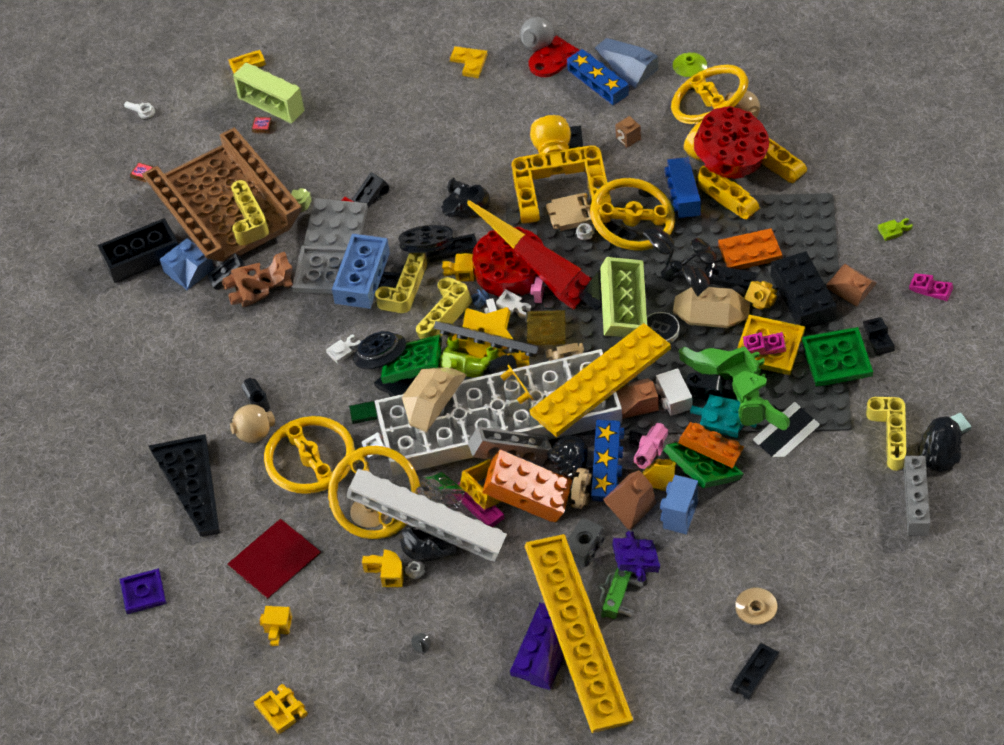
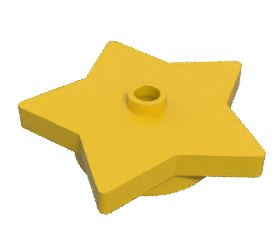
(493, 323)

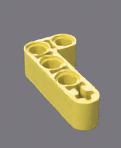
(254, 224)
(402, 297)
(448, 309)
(893, 413)

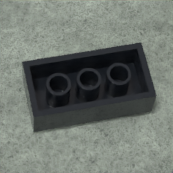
(137, 250)
(803, 290)

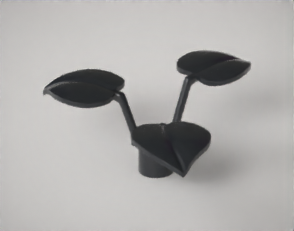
(696, 277)

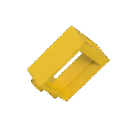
(470, 484)

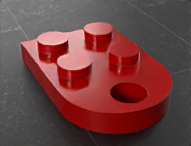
(551, 58)

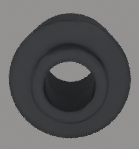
(500, 364)

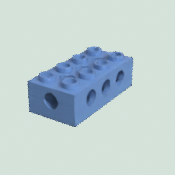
(373, 254)

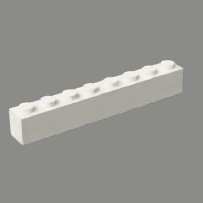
(426, 515)

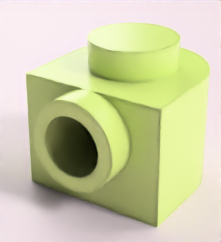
(302, 197)

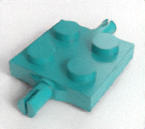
(720, 416)

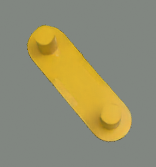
(523, 397)

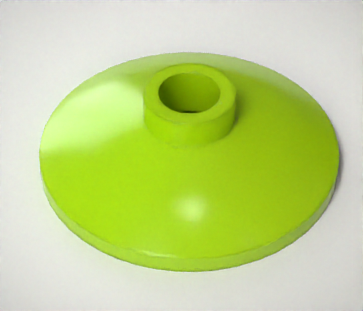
(689, 64)

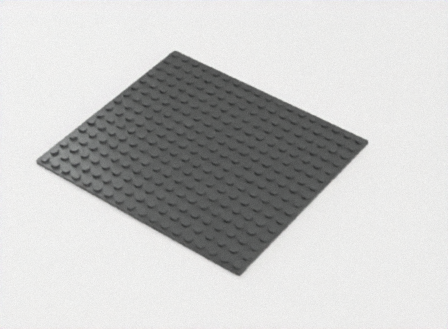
(799, 226)

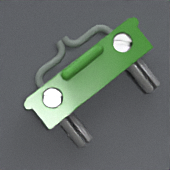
(616, 593)

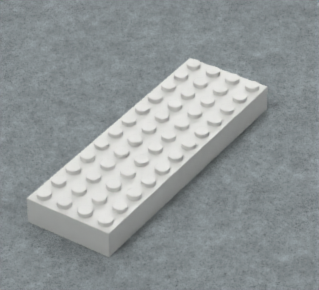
(489, 404)

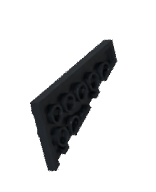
(190, 475)

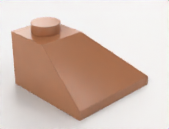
(850, 285)
(638, 398)
(631, 499)

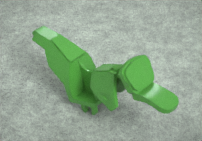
(744, 371)

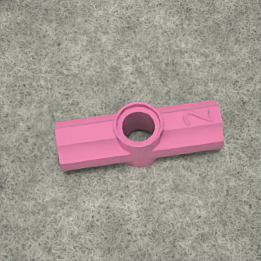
(650, 445)

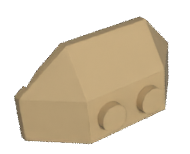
(712, 307)
(430, 394)

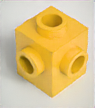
(761, 294)

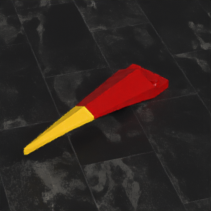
(558, 274)

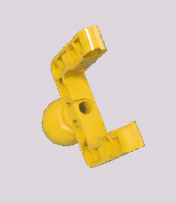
(551, 139)
(733, 195)

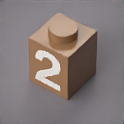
(628, 131)

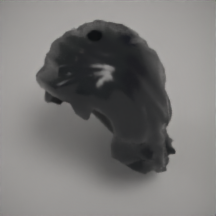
(457, 204)
(941, 444)
(569, 455)
(424, 546)

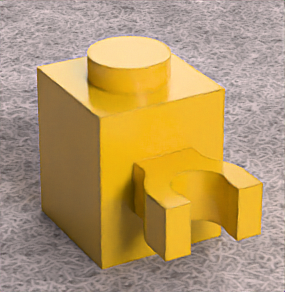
(461, 268)
(276, 621)

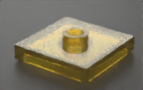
(546, 327)

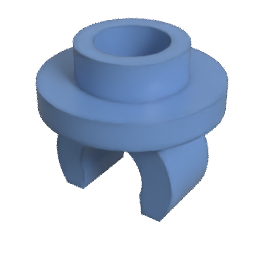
(480, 297)

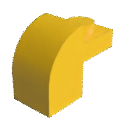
(388, 565)

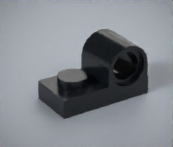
(370, 189)
(224, 270)

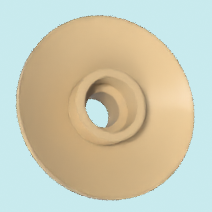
(365, 517)
(756, 598)

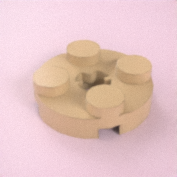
(565, 350)
(581, 487)

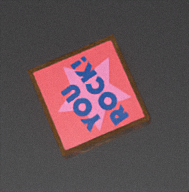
(261, 125)
(138, 170)

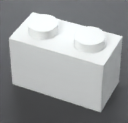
(673, 391)

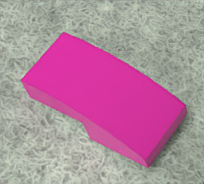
(926, 285)
(765, 345)

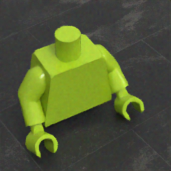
(465, 363)

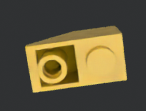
(660, 473)

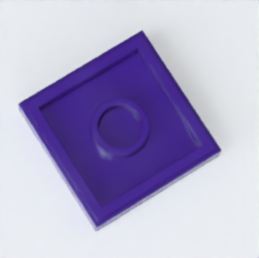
(142, 591)

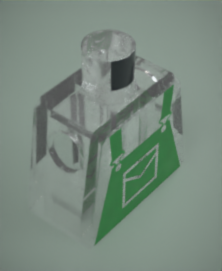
(440, 489)

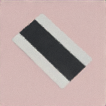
(781, 442)

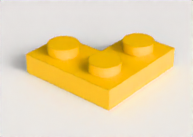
(253, 58)
(472, 58)

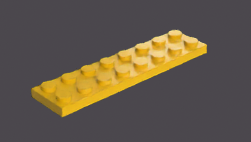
(600, 380)

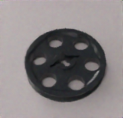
(426, 238)

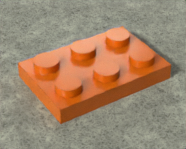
(750, 249)
(711, 444)

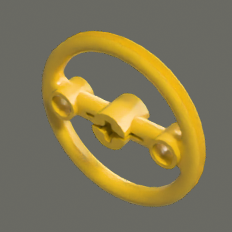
(708, 92)
(631, 213)
(294, 432)
(352, 460)

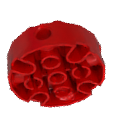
(731, 142)
(500, 266)

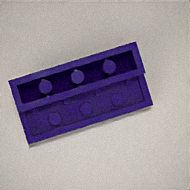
(539, 652)

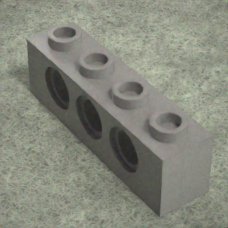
(530, 447)
(916, 496)

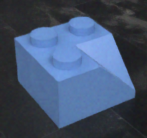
(186, 264)
(679, 504)

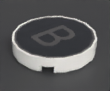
(664, 325)

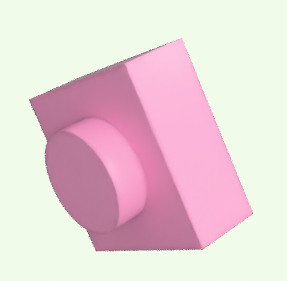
(538, 290)

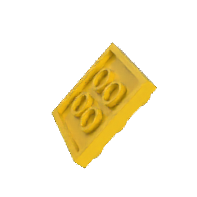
(792, 333)

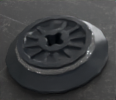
(379, 350)

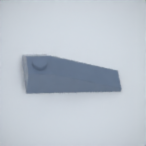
(628, 61)

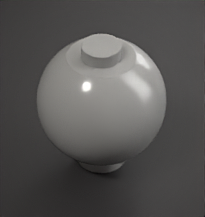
(536, 33)

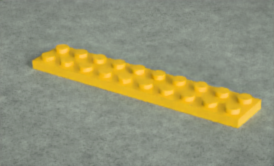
(578, 633)

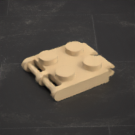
(569, 211)

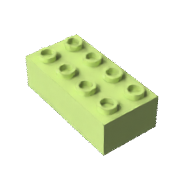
(269, 92)
(622, 296)

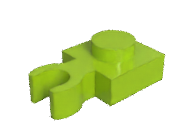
(892, 229)

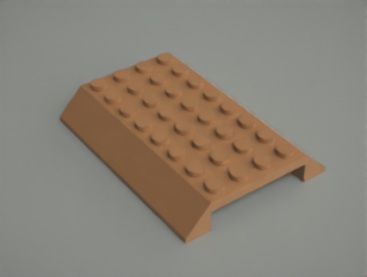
(204, 202)

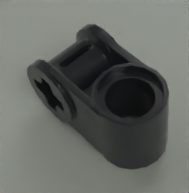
(705, 385)

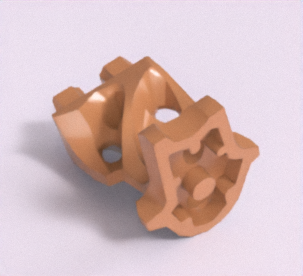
(244, 284)

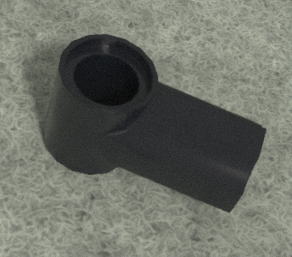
(255, 394)

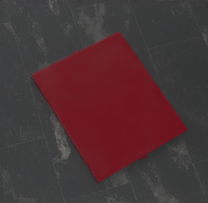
(274, 558)

